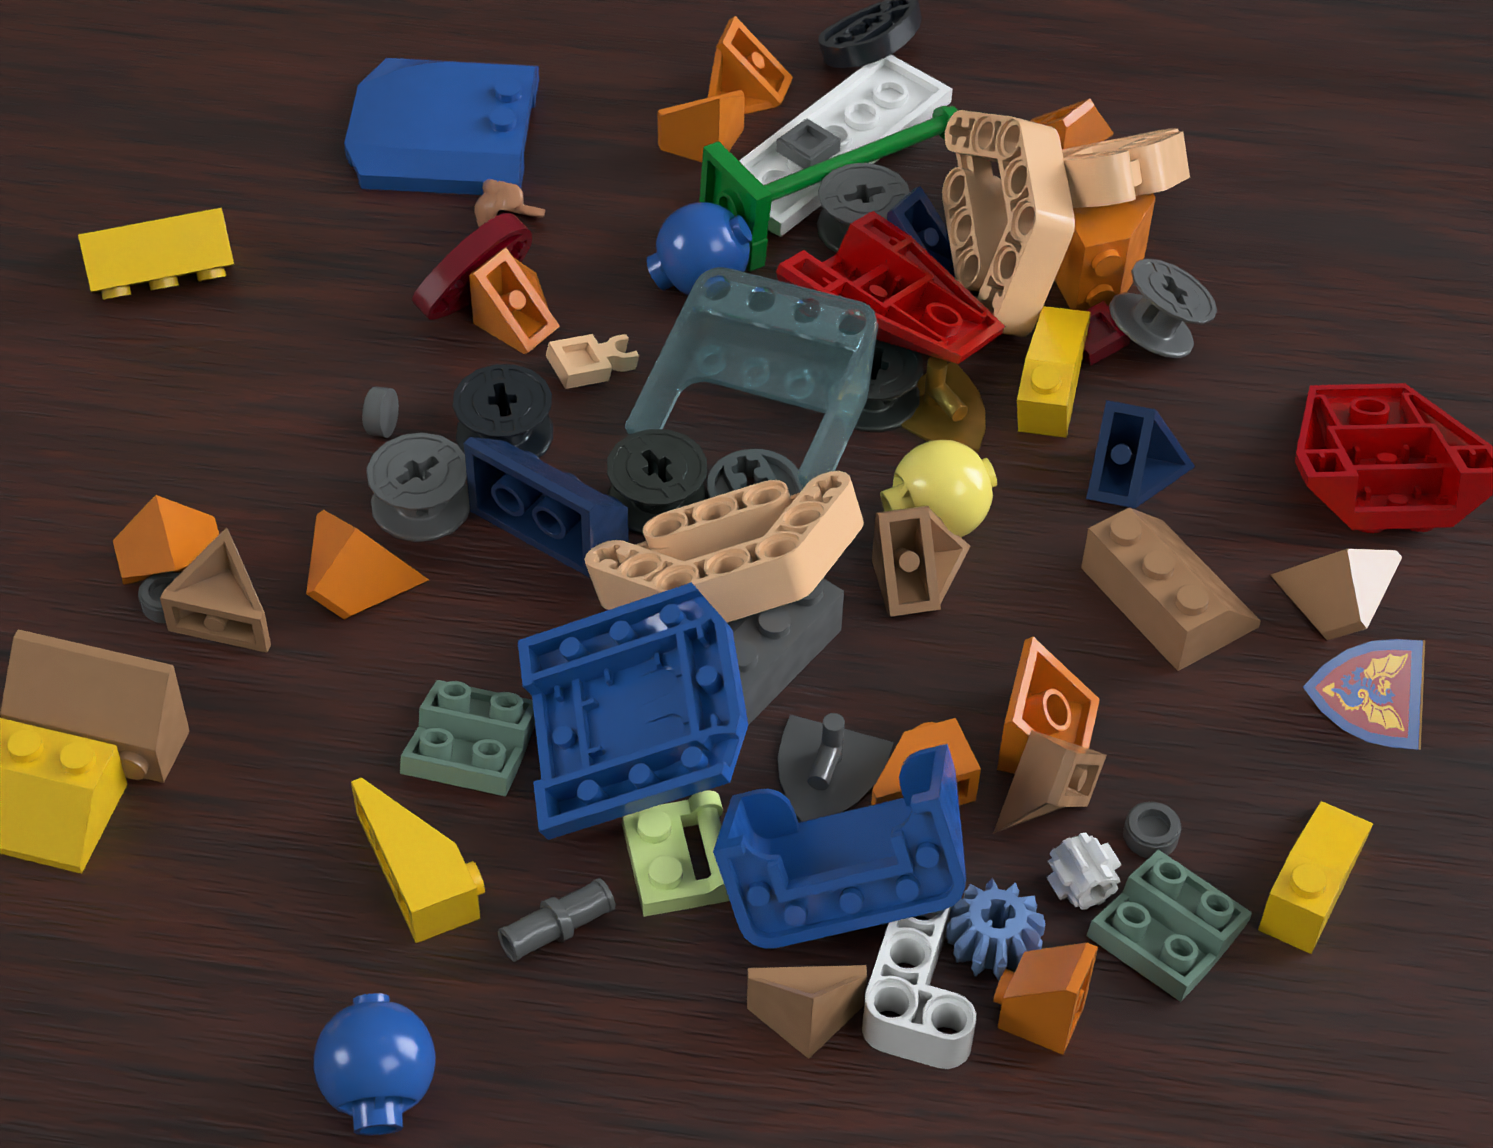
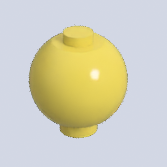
(947, 480)

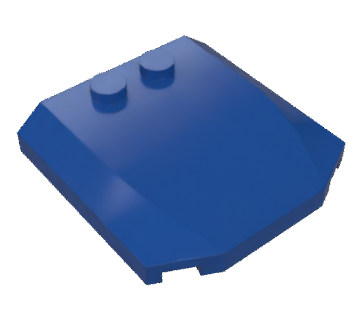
(440, 125)
(633, 709)

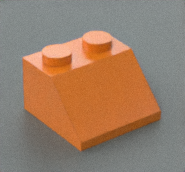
(1104, 251)

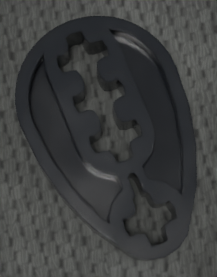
(870, 33)

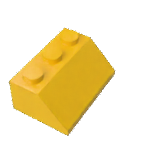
(156, 253)
(55, 794)

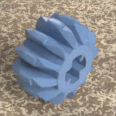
(994, 928)

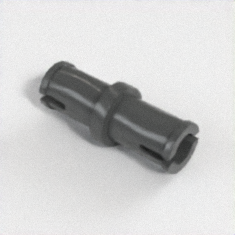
(556, 919)

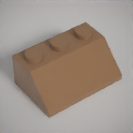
(1164, 587)
(99, 699)

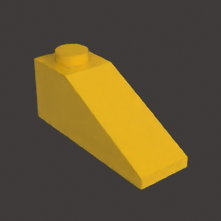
(1052, 372)
(419, 864)
(1314, 877)

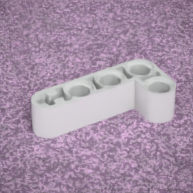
(911, 996)

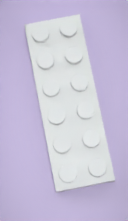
(859, 110)

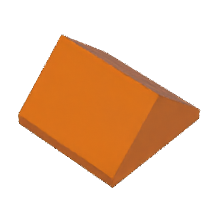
(1046, 701)

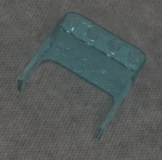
(771, 344)

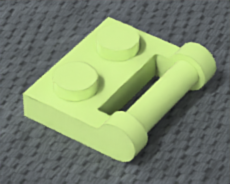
(662, 856)

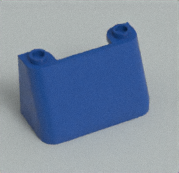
(848, 867)

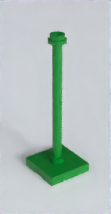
(738, 190)

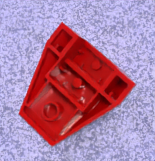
(904, 285)
(1391, 458)

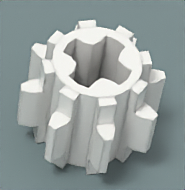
(1084, 871)

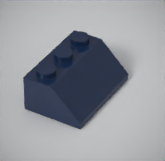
(540, 502)

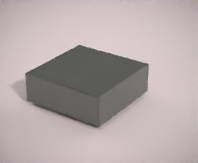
(808, 144)

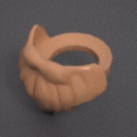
(502, 196)

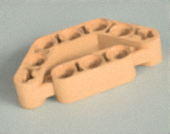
(1125, 167)
(1012, 229)
(737, 548)

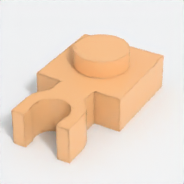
(585, 362)

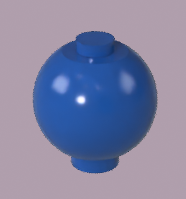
(698, 240)
(374, 1063)

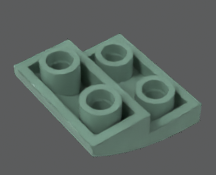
(469, 737)
(1169, 925)

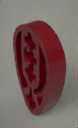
(449, 284)

